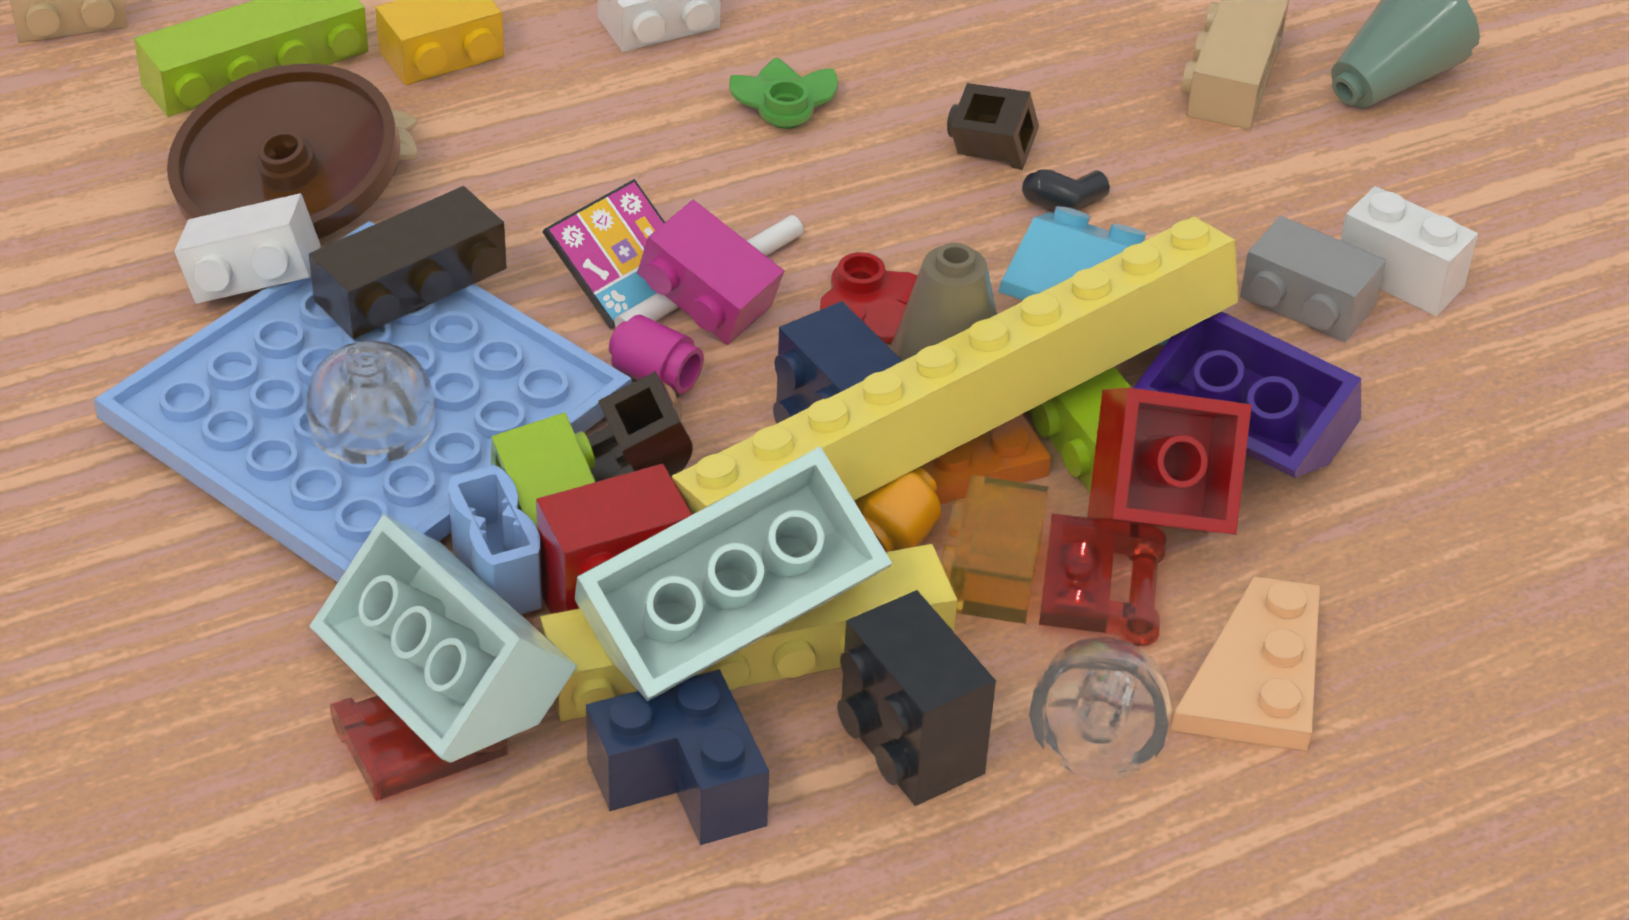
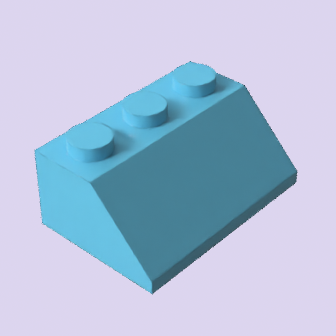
(1061, 246)

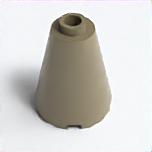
(945, 300)

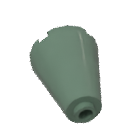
(1403, 47)

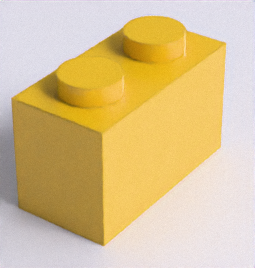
(438, 36)

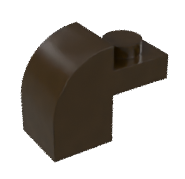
(640, 432)

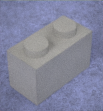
(1312, 278)

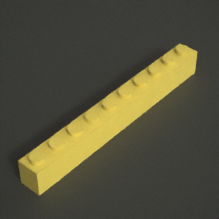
(991, 369)

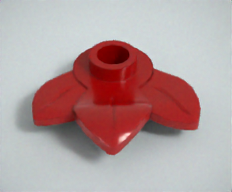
(871, 292)

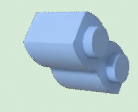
(496, 536)

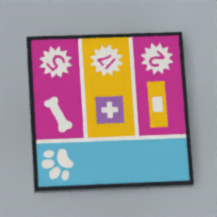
(605, 247)

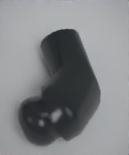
(1054, 189)

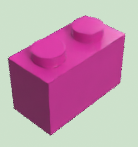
(710, 272)

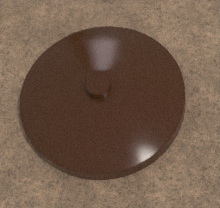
(285, 136)

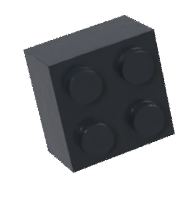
(916, 697)

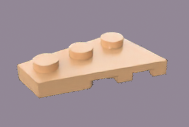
(1259, 670)

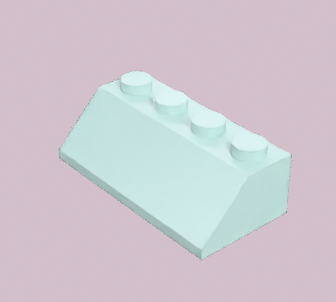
(729, 574)
(439, 643)

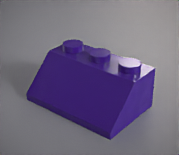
(1298, 401)

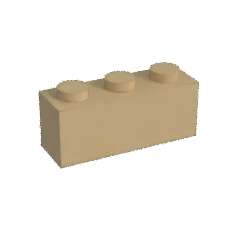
(1234, 60)

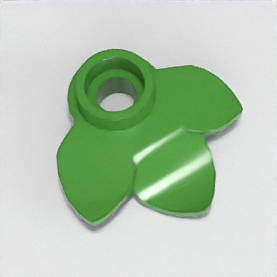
(784, 95)

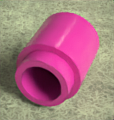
(648, 346)

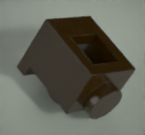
(994, 124)

